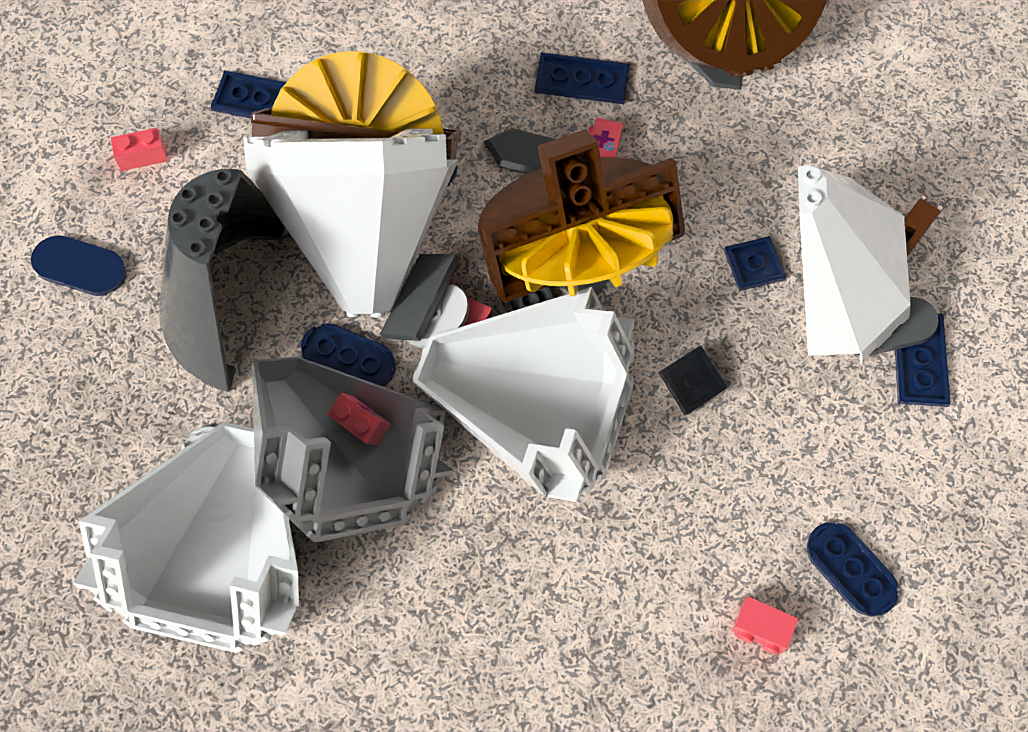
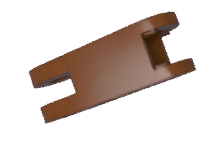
(919, 221)

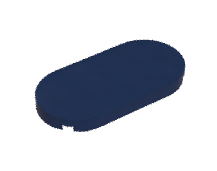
(78, 265)
(349, 353)
(852, 569)

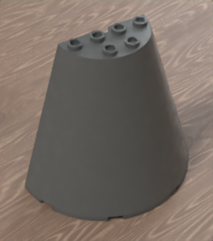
(202, 221)

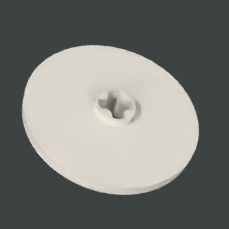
(449, 314)

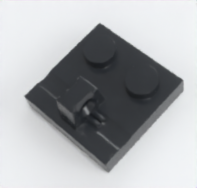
(692, 380)

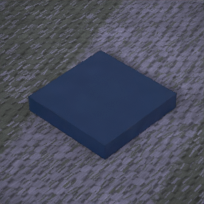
(754, 263)

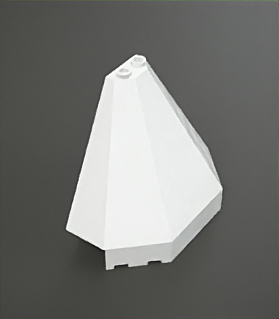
(354, 205)
(850, 265)
(538, 388)
(189, 575)

